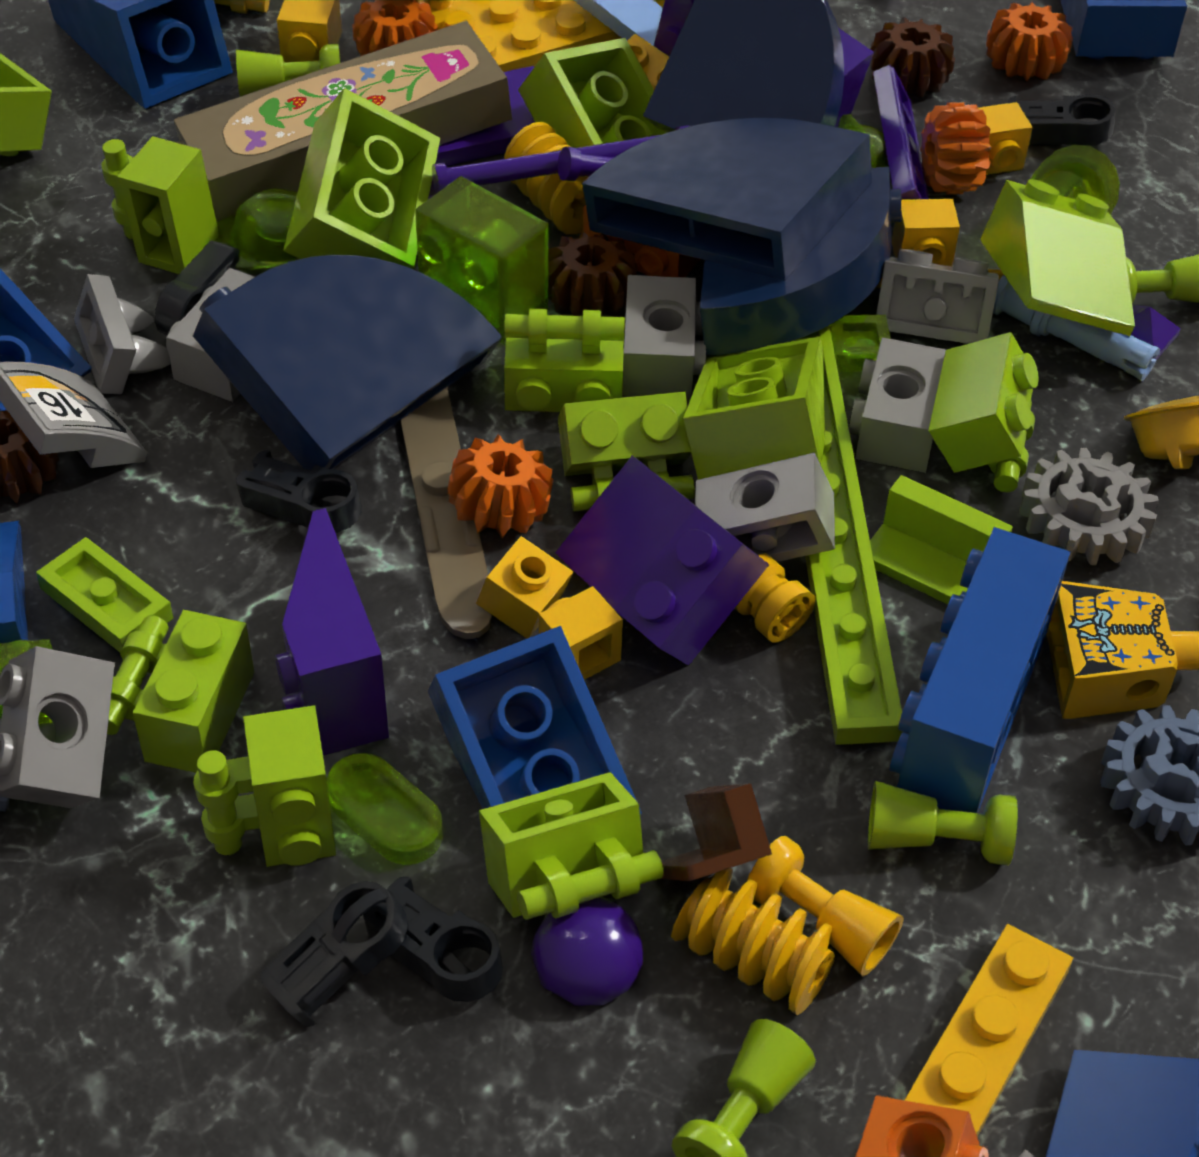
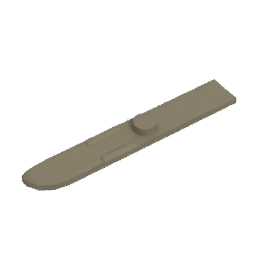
(450, 544)

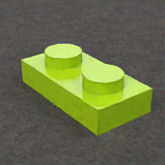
(101, 592)

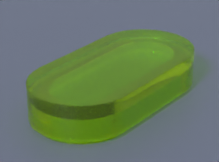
(385, 809)

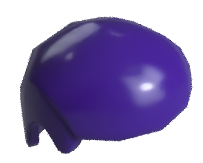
(588, 953)

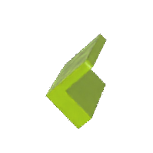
(929, 538)

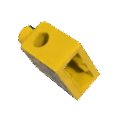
(1114, 650)

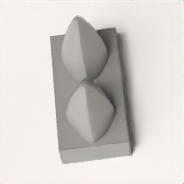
(106, 332)

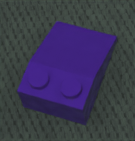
(660, 561)
(331, 647)

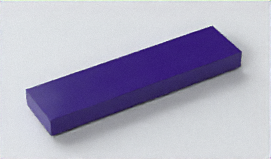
(900, 135)

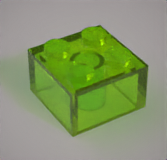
(484, 250)

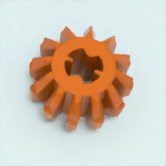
(390, 23)
(1029, 41)
(955, 148)
(500, 485)

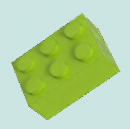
(362, 184)

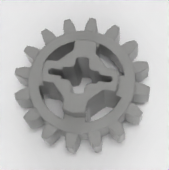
(1089, 505)

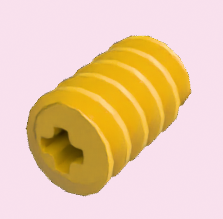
(556, 198)
(756, 940)

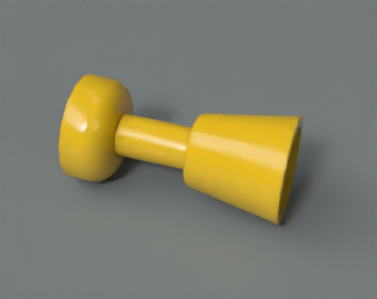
(859, 927)

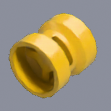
(776, 603)

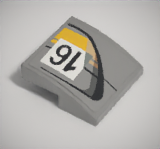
(66, 414)

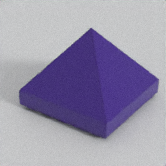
(1153, 328)

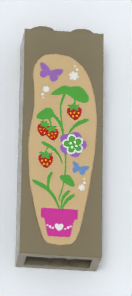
(263, 138)

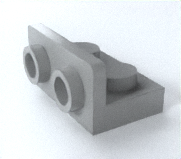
(938, 298)

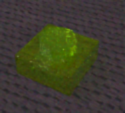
(857, 339)

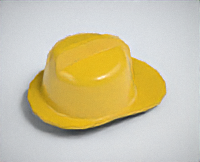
(1169, 431)

